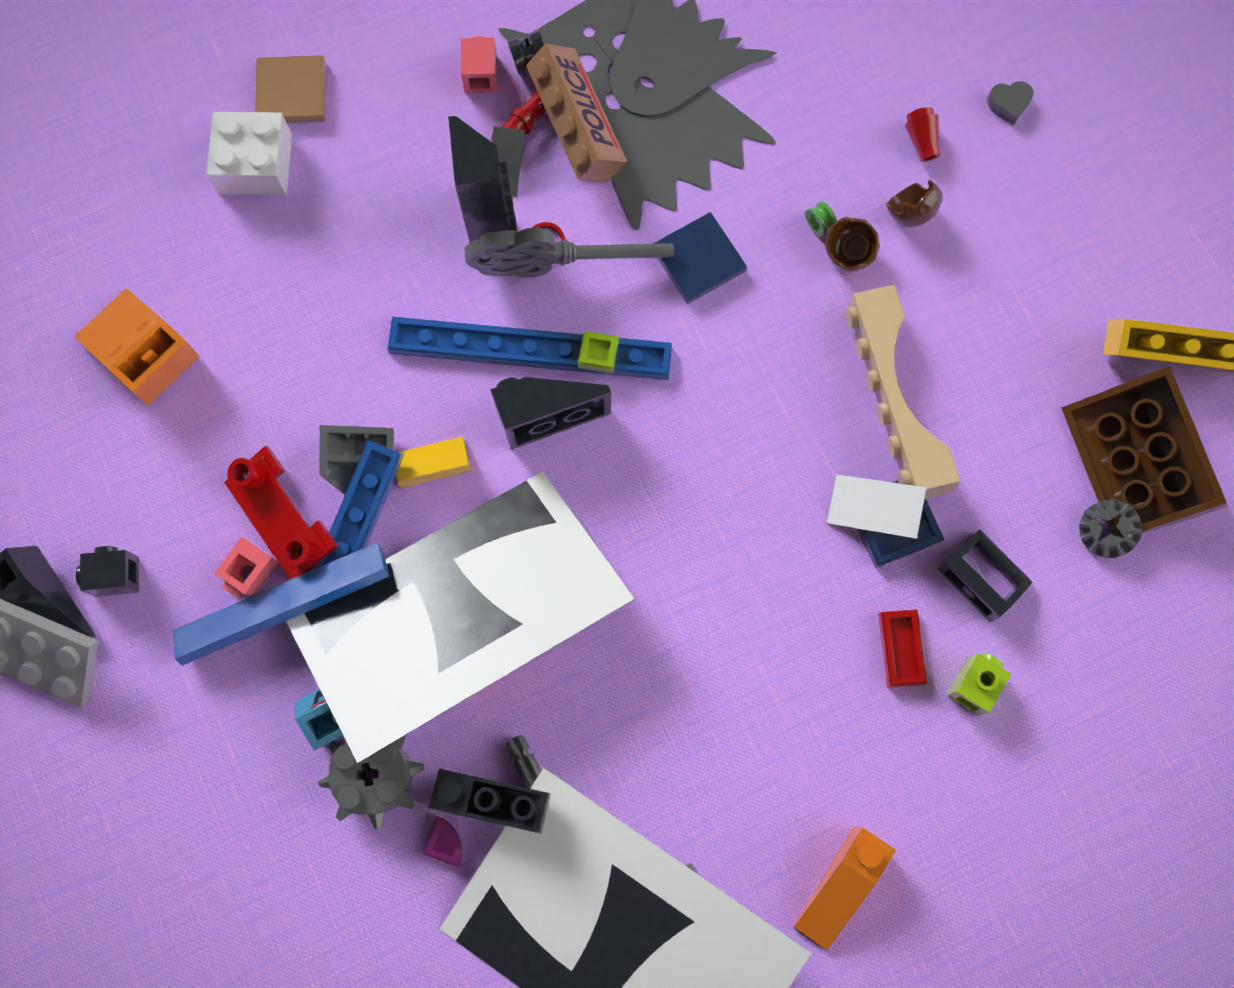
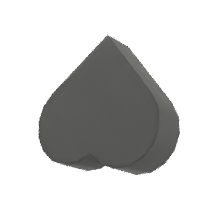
(1011, 99)

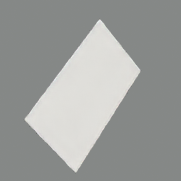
(876, 505)

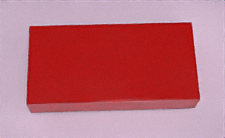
(902, 648)

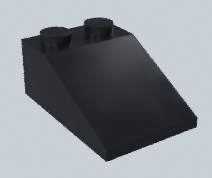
(543, 407)

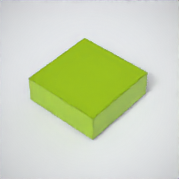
(598, 352)

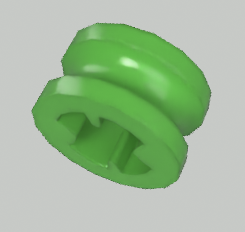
(820, 218)

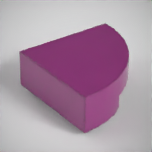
(444, 843)

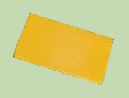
(433, 462)

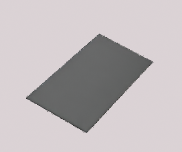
(509, 147)

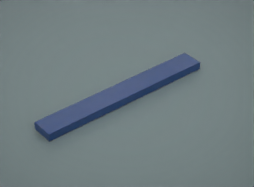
(520, 347)

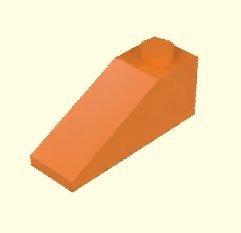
(844, 886)

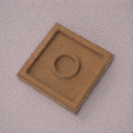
(292, 87)

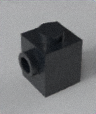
(108, 572)

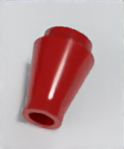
(924, 132)

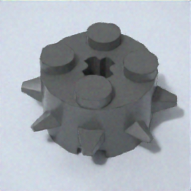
(357, 794)

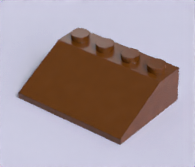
(1145, 451)

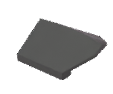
(342, 448)

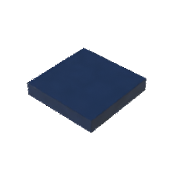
(701, 258)
(888, 547)

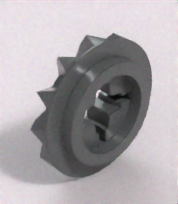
(1111, 546)

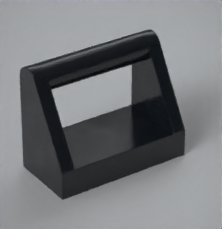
(974, 587)

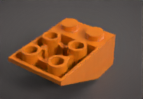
(137, 346)

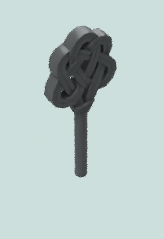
(535, 250)

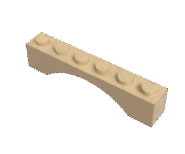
(919, 455)

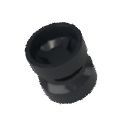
(525, 50)

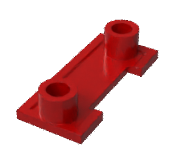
(276, 515)

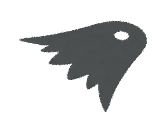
(674, 55)

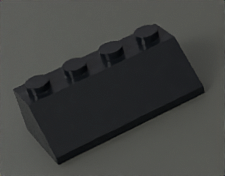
(480, 182)

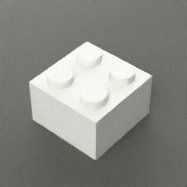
(249, 153)

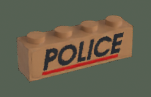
(576, 113)

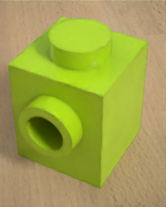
(979, 683)

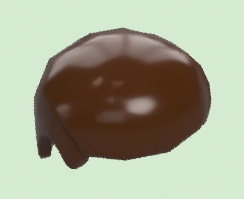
(915, 204)
(852, 244)

